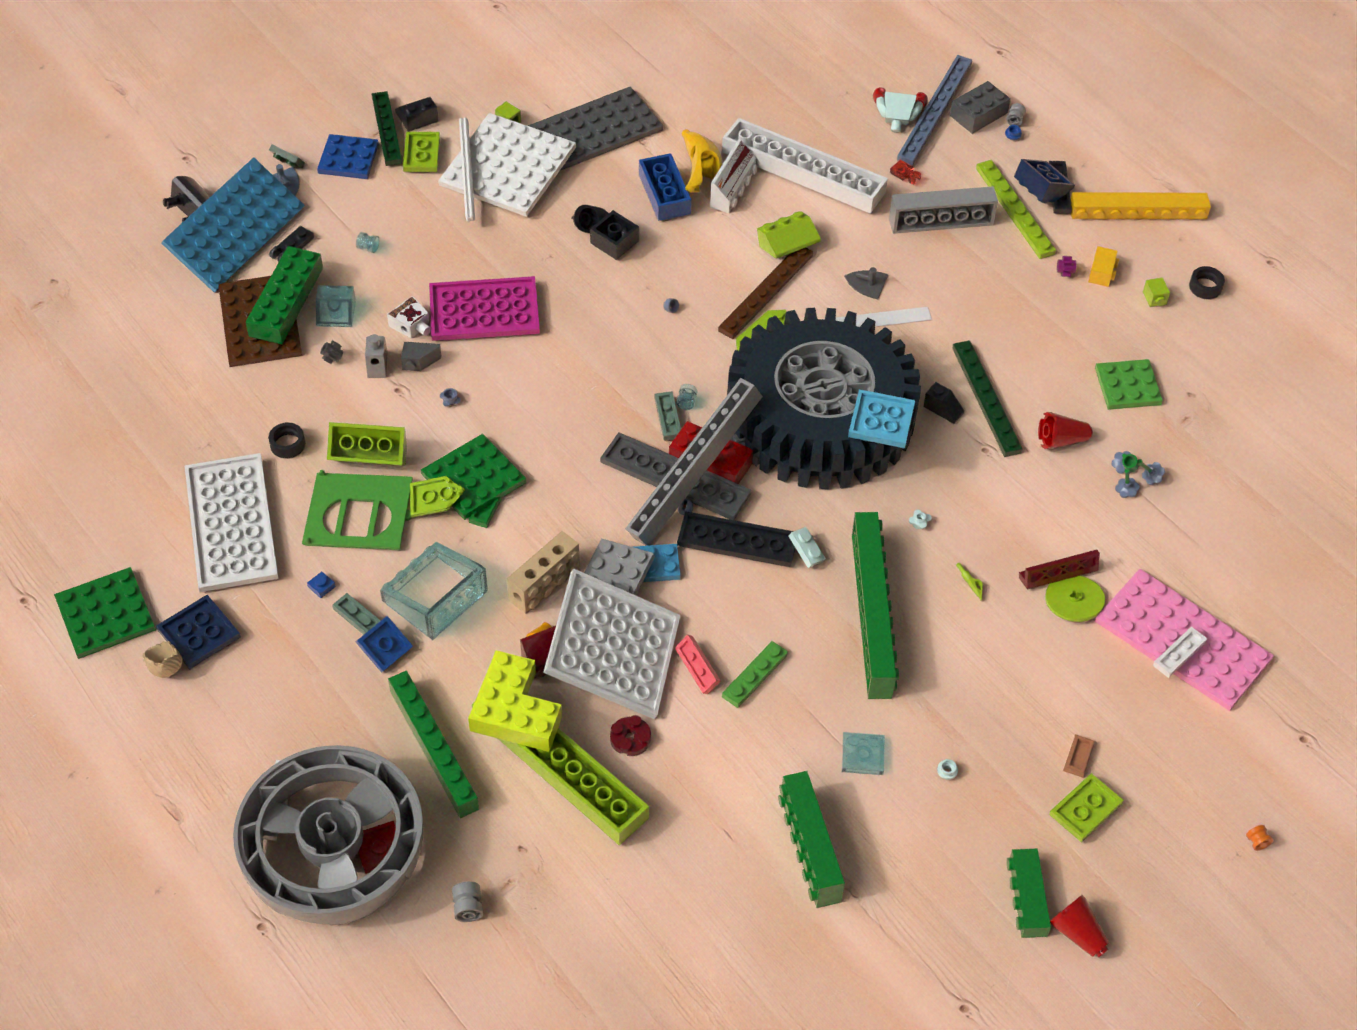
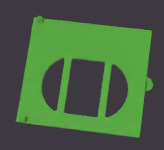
(335, 487)

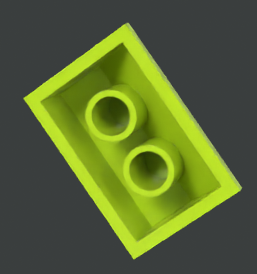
(788, 235)

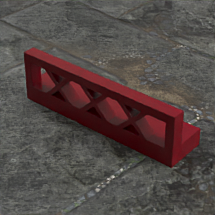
(1060, 569)

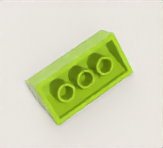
(367, 443)

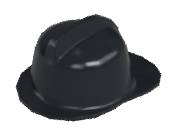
(587, 216)

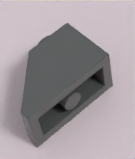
(418, 355)

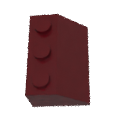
(537, 648)

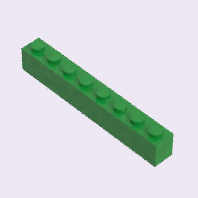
(433, 744)

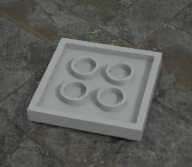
(620, 565)

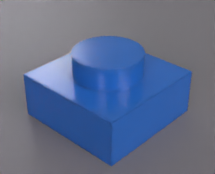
(321, 584)

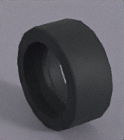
(1210, 273)
(286, 429)

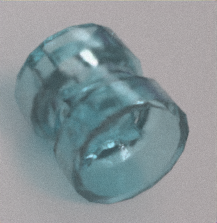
(367, 242)
(686, 396)

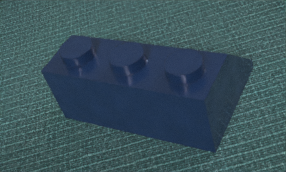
(1042, 180)

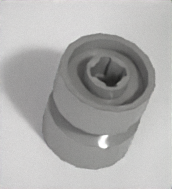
(466, 900)

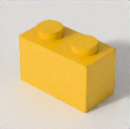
(1103, 266)

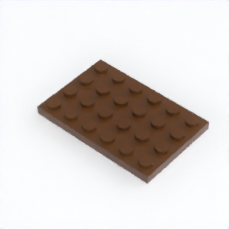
(237, 302)

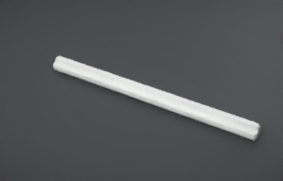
(467, 169)

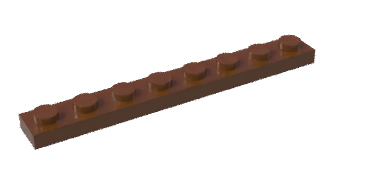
(764, 292)

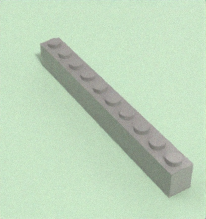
(694, 462)

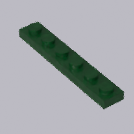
(386, 128)

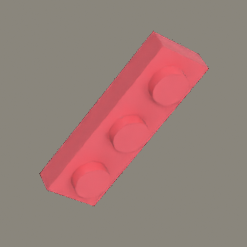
(697, 664)

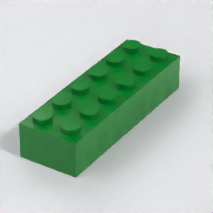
(284, 295)
(812, 840)

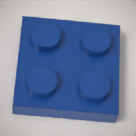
(384, 644)

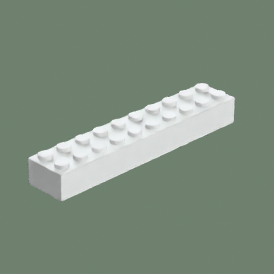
(808, 166)

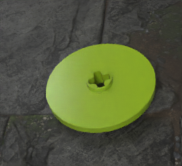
(1088, 601)

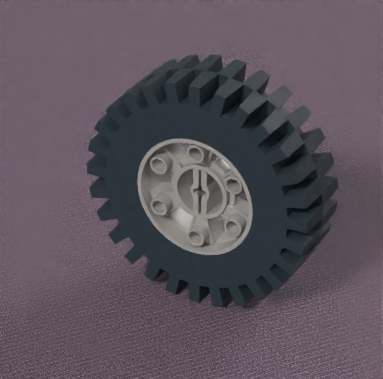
(810, 392)

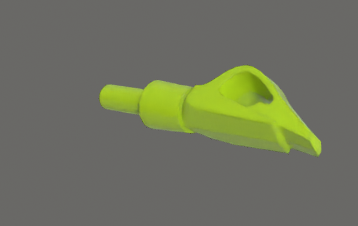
(971, 581)

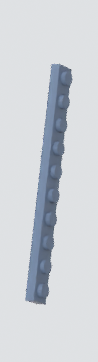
(934, 110)

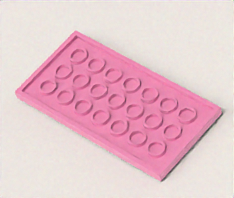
(1156, 616)

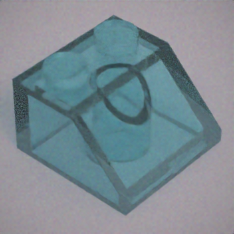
(335, 306)

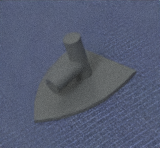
(867, 282)

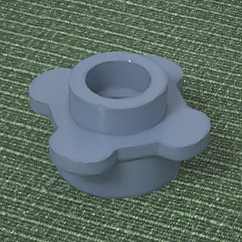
(450, 397)

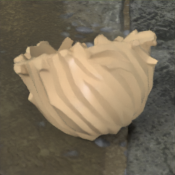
(163, 659)

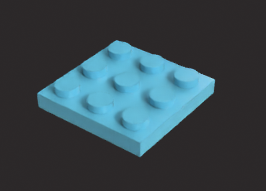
(881, 418)

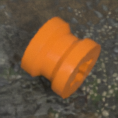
(1259, 837)

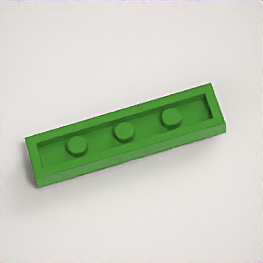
(754, 674)

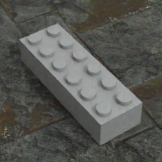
(943, 209)

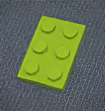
(421, 152)
(1086, 807)

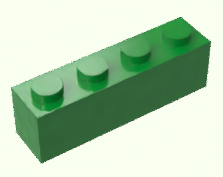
(1029, 893)

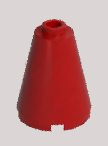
(1062, 431)
(1081, 927)

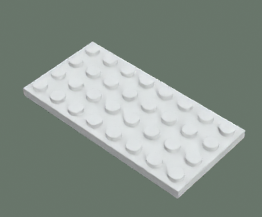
(230, 522)

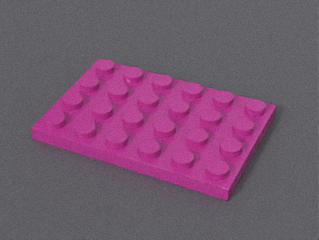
(483, 308)

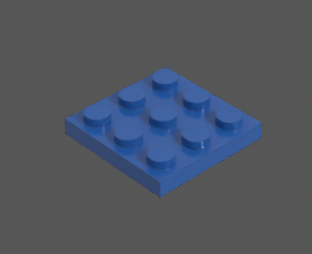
(348, 156)

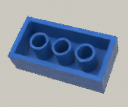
(664, 187)

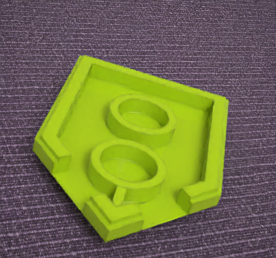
(433, 496)

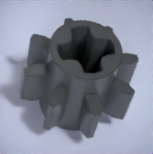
(331, 352)

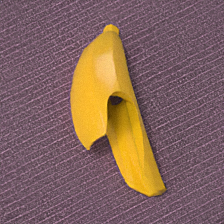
(704, 157)

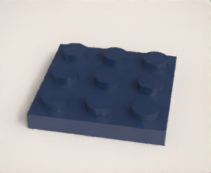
(198, 631)

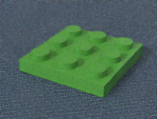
(1128, 384)

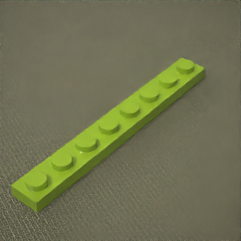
(1016, 210)

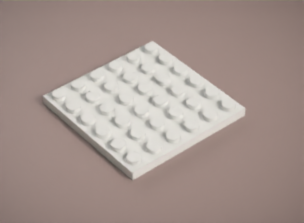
(510, 164)
(612, 644)

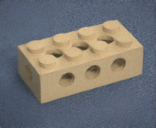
(543, 572)

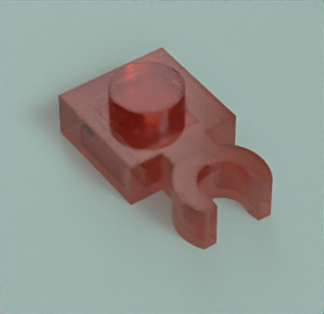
(905, 171)

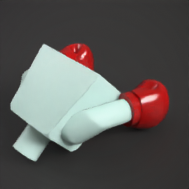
(899, 107)

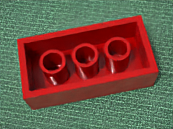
(730, 463)

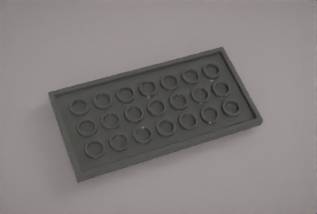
(602, 125)

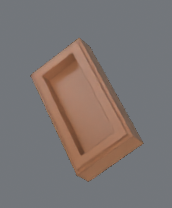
(1079, 756)

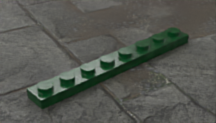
(987, 399)

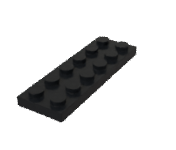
(736, 539)

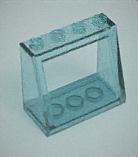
(451, 605)

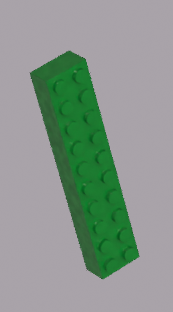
(874, 606)

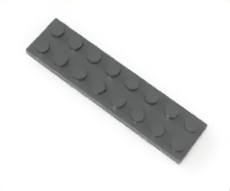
(653, 465)

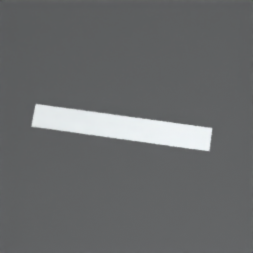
(893, 317)

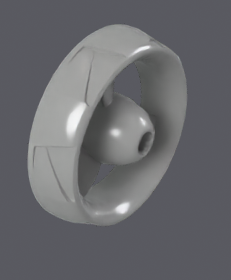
(329, 833)

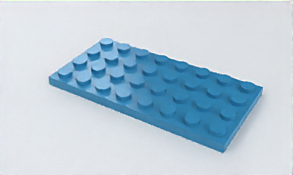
(233, 224)

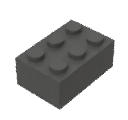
(980, 107)

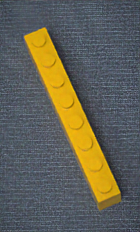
(1139, 205)

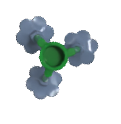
(1128, 463)

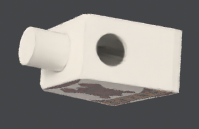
(409, 318)

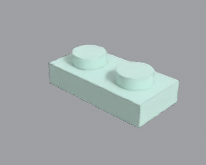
(807, 547)

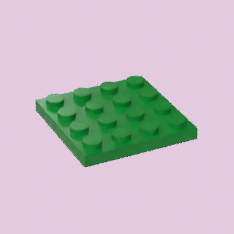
(480, 471)
(104, 612)

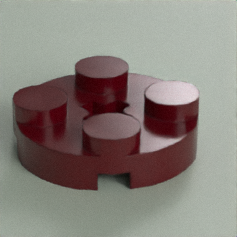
(630, 746)

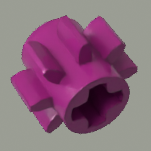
(1066, 266)

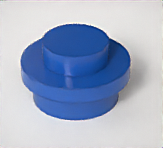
(1013, 132)

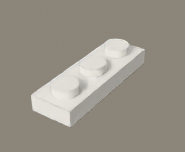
(1180, 652)

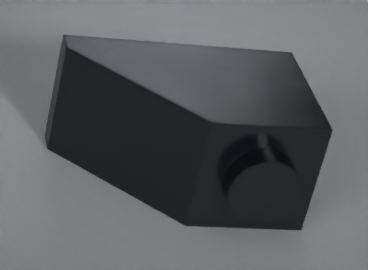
(943, 403)

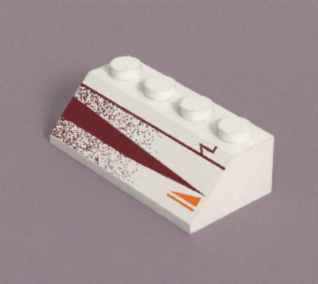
(732, 177)

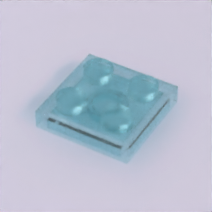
(863, 753)

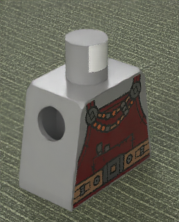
(376, 348)

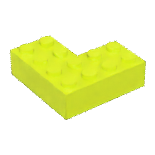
(506, 710)

